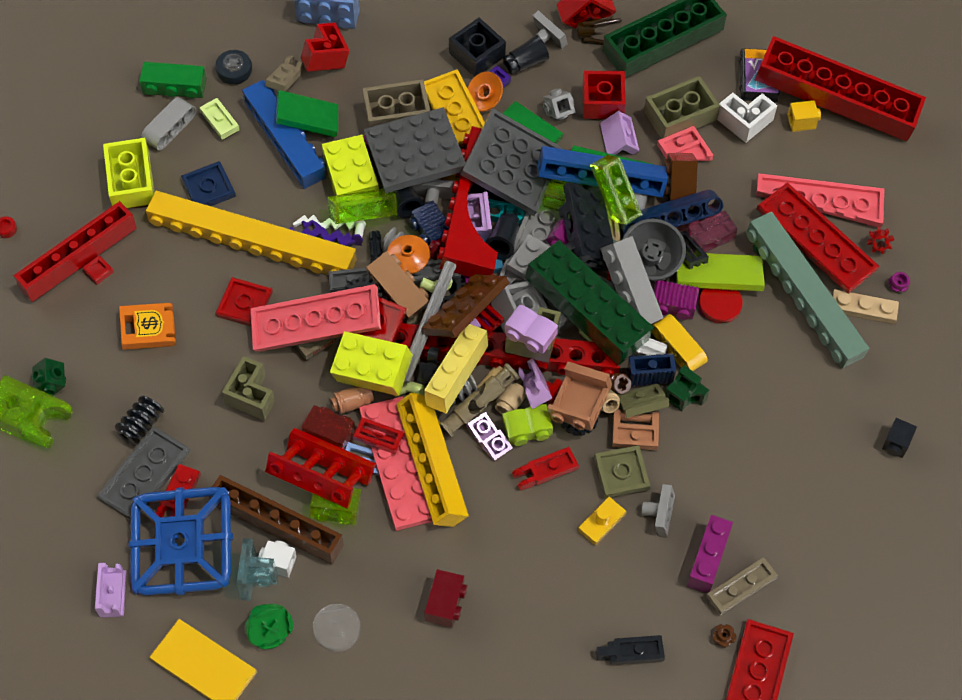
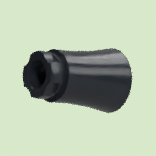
(526, 55)
(407, 201)
(504, 235)

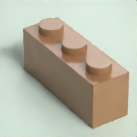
(398, 284)

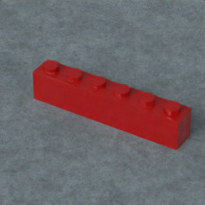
(75, 251)

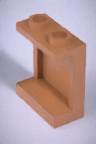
(580, 396)

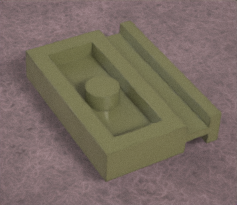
(643, 400)

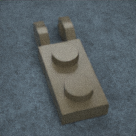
(285, 74)

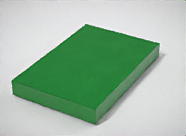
(307, 113)
(533, 122)

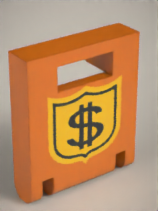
(152, 326)

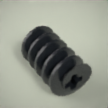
(137, 418)

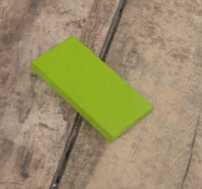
(725, 272)

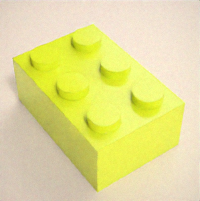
(349, 166)
(129, 172)
(371, 363)

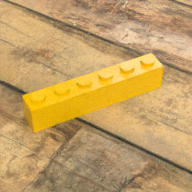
(432, 461)

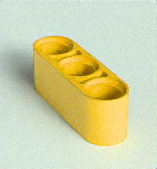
(679, 342)

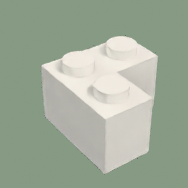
(746, 119)

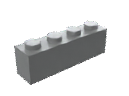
(631, 278)

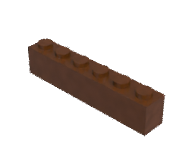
(281, 521)

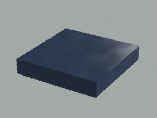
(208, 185)

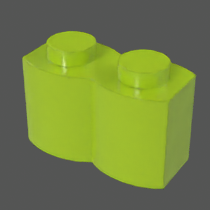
(527, 425)

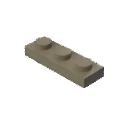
(741, 586)

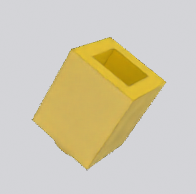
(803, 115)

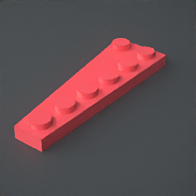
(837, 199)

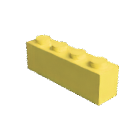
(456, 368)

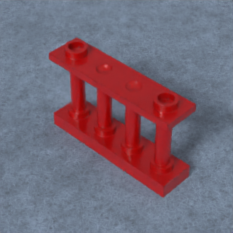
(324, 454)

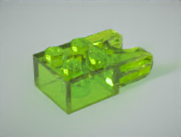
(27, 409)

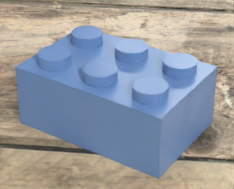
(342, 12)

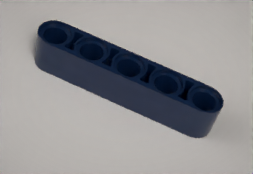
(680, 208)

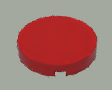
(720, 304)

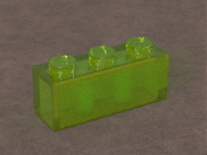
(616, 189)
(361, 206)

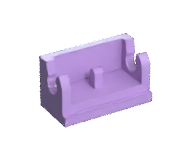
(480, 214)
(535, 385)
(110, 591)

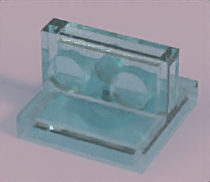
(254, 570)

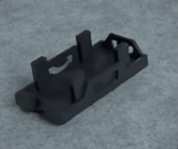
(589, 223)

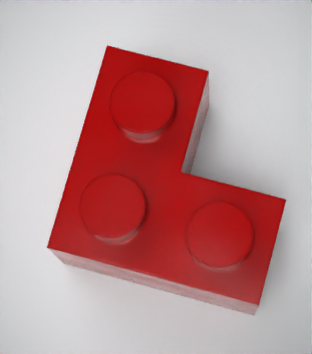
(580, 10)
(326, 49)

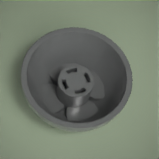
(662, 243)

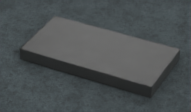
(144, 471)

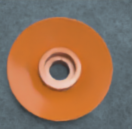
(481, 85)
(414, 260)

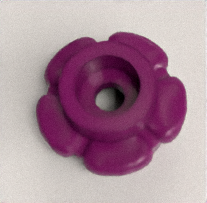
(900, 277)

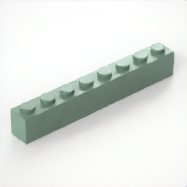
(807, 290)

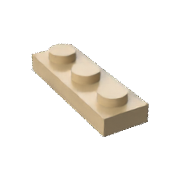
(867, 306)

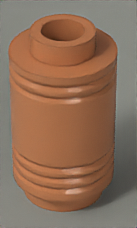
(351, 399)

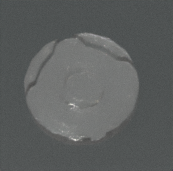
(336, 627)

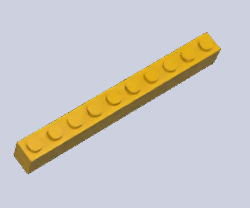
(249, 234)

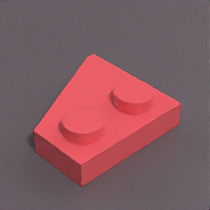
(686, 142)

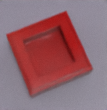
(98, 270)

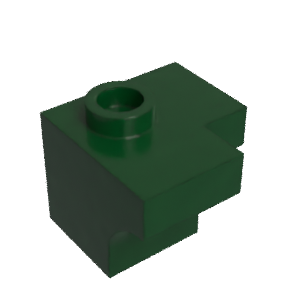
(686, 389)

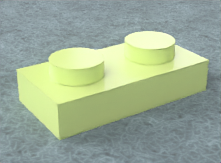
(219, 118)

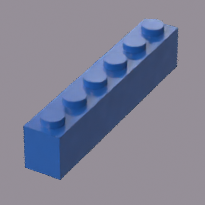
(287, 140)
(576, 168)

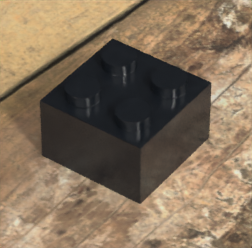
(477, 47)

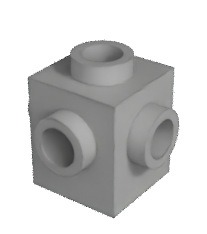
(563, 108)

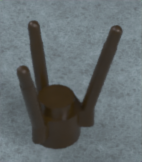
(586, 28)

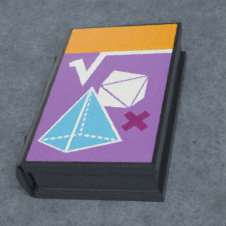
(749, 64)

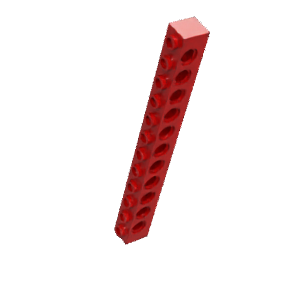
(563, 349)

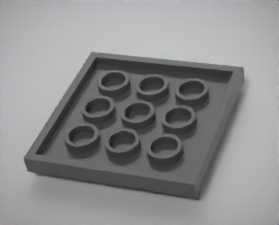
(414, 150)
(507, 162)

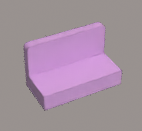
(619, 134)

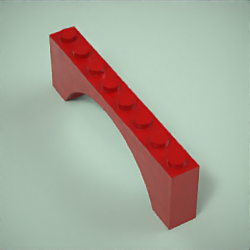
(461, 240)

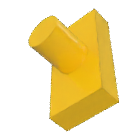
(602, 521)

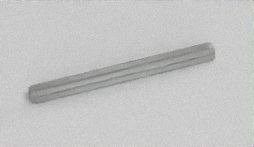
(432, 308)

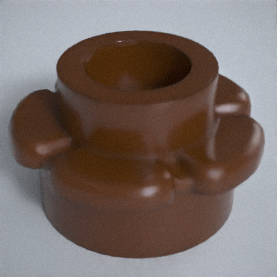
(724, 641)

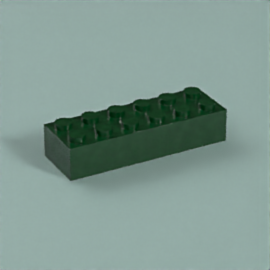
(662, 34)
(588, 302)

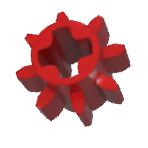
(879, 234)

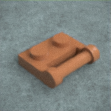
(633, 434)

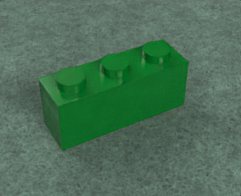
(173, 79)

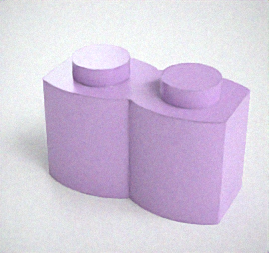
(531, 329)

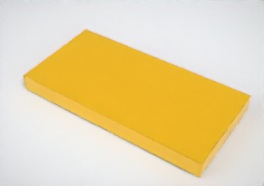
(453, 95)
(202, 663)

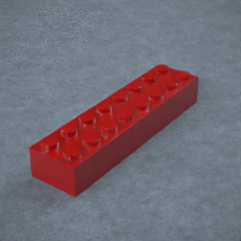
(840, 88)

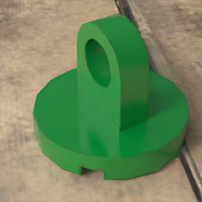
(268, 625)

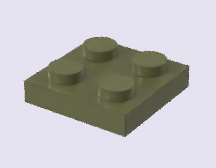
(622, 471)

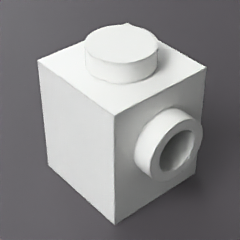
(282, 554)

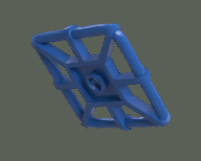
(191, 551)

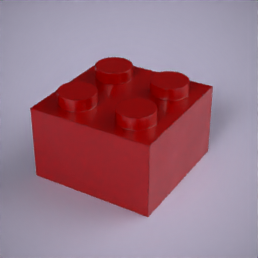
(603, 94)

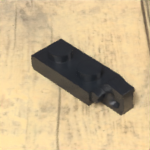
(632, 650)

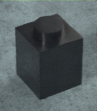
(899, 438)

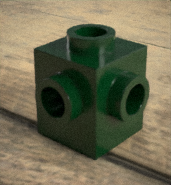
(48, 376)

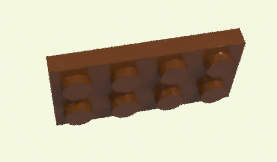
(465, 305)

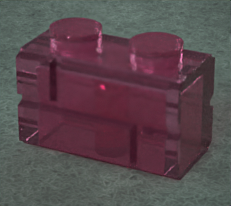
(713, 231)

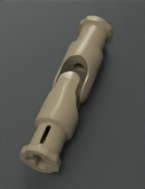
(489, 390)

